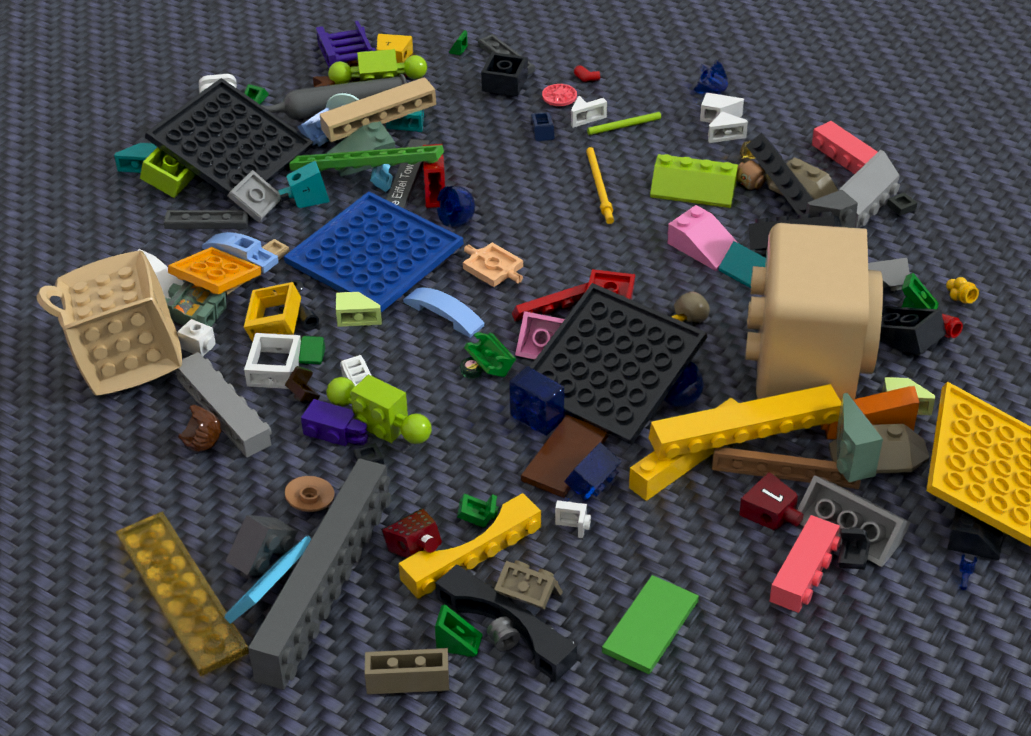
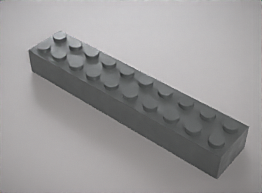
(319, 575)

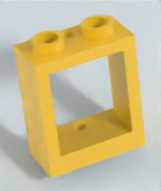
(276, 324)

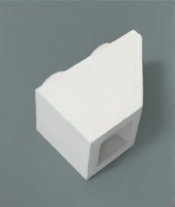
(715, 104)

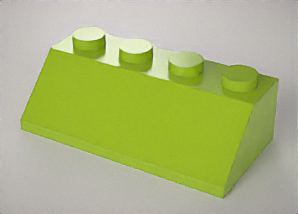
(694, 180)

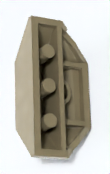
(813, 179)
(900, 450)

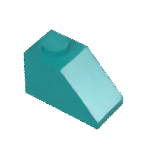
(132, 158)

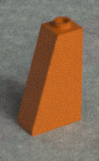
(889, 407)

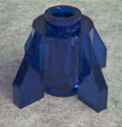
(712, 79)

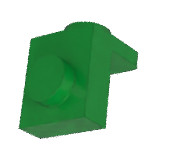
(477, 510)

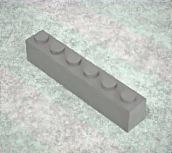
(220, 398)

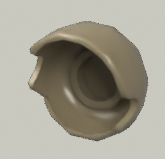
(693, 306)

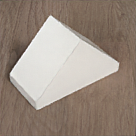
(726, 128)

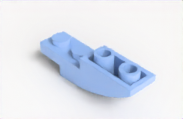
(244, 248)

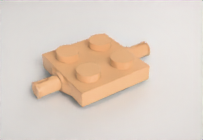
(492, 264)

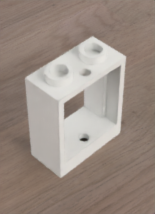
(258, 374)

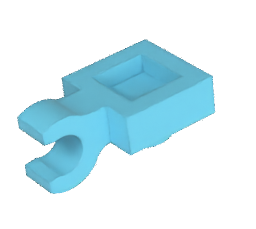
(381, 177)

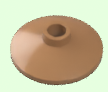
(309, 493)

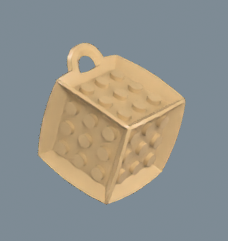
(115, 322)

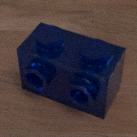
(593, 471)

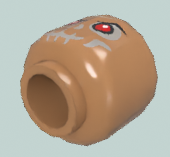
(751, 175)

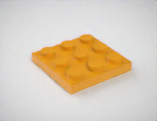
(214, 270)

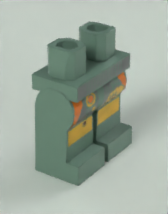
(194, 303)

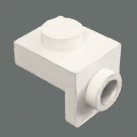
(572, 515)

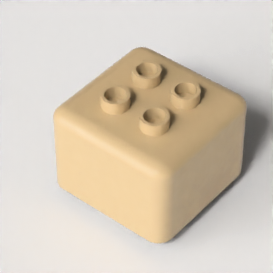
(815, 310)

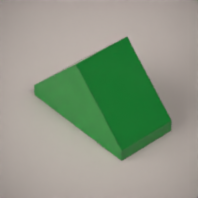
(456, 633)

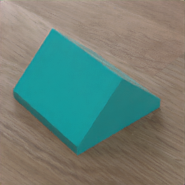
(740, 262)

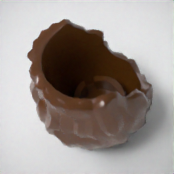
(201, 430)

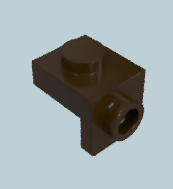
(298, 385)

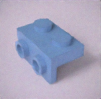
(312, 129)

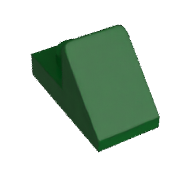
(917, 294)

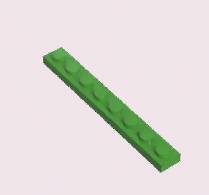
(371, 157)

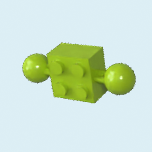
(377, 65)
(380, 408)

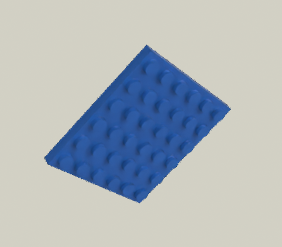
(374, 250)

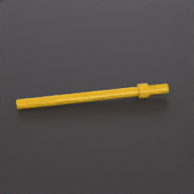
(605, 206)

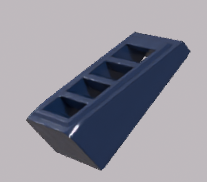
(542, 126)

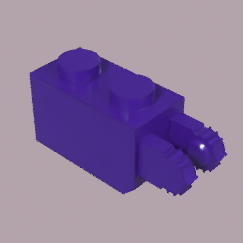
(333, 424)

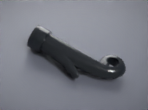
(306, 317)

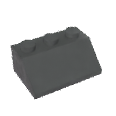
(839, 204)

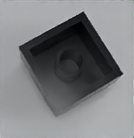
(504, 74)

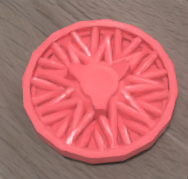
(559, 95)

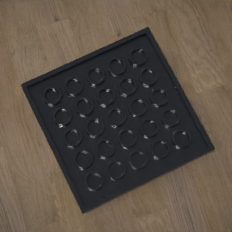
(228, 136)
(617, 360)

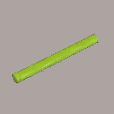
(624, 123)

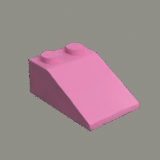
(700, 237)

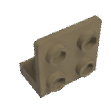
(526, 584)

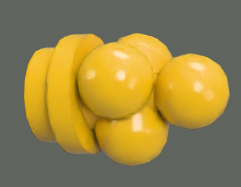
(962, 290)

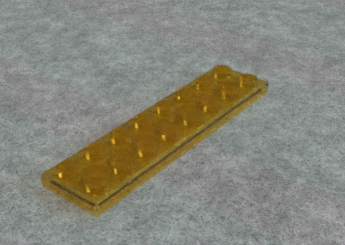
(182, 593)

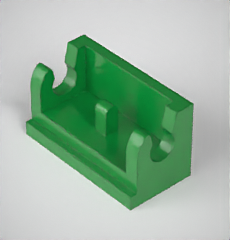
(490, 354)

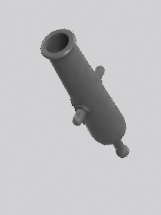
(307, 102)

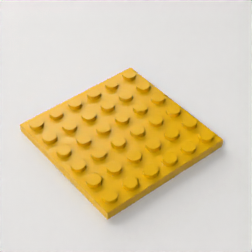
(982, 462)

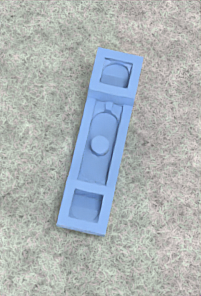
(463, 317)

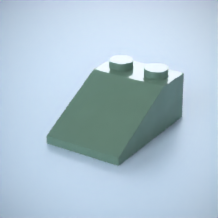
(366, 138)
(856, 442)

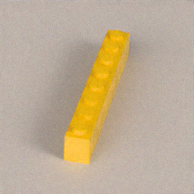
(744, 421)

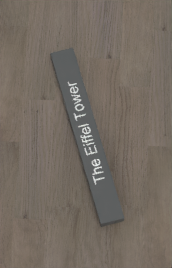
(406, 178)

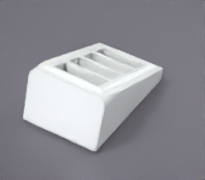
(354, 369)

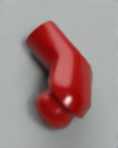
(585, 75)

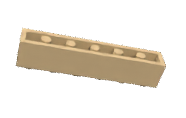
(379, 107)

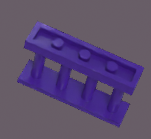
(330, 49)

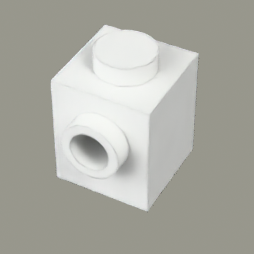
(196, 337)

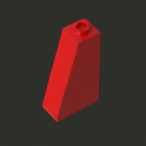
(434, 180)

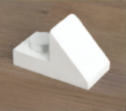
(588, 112)

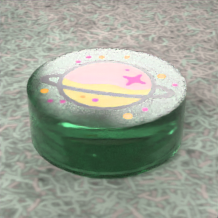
(470, 368)

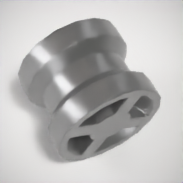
(503, 633)

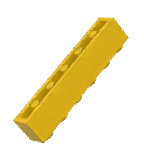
(655, 474)

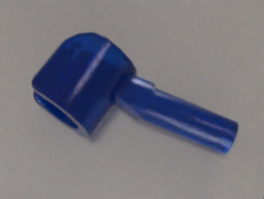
(966, 568)

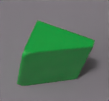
(460, 44)
(256, 93)
(312, 350)

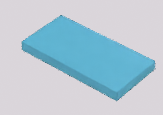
(257, 591)

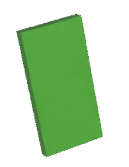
(650, 624)

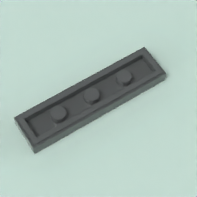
(493, 44)
(206, 219)

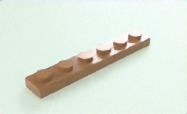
(779, 465)

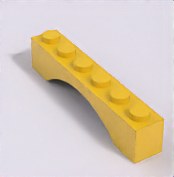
(515, 521)

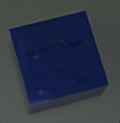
(536, 400)

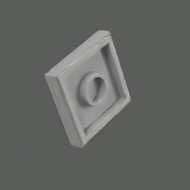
(255, 196)

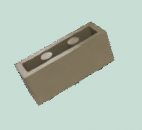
(407, 671)

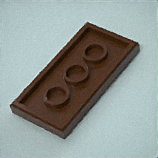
(561, 454)

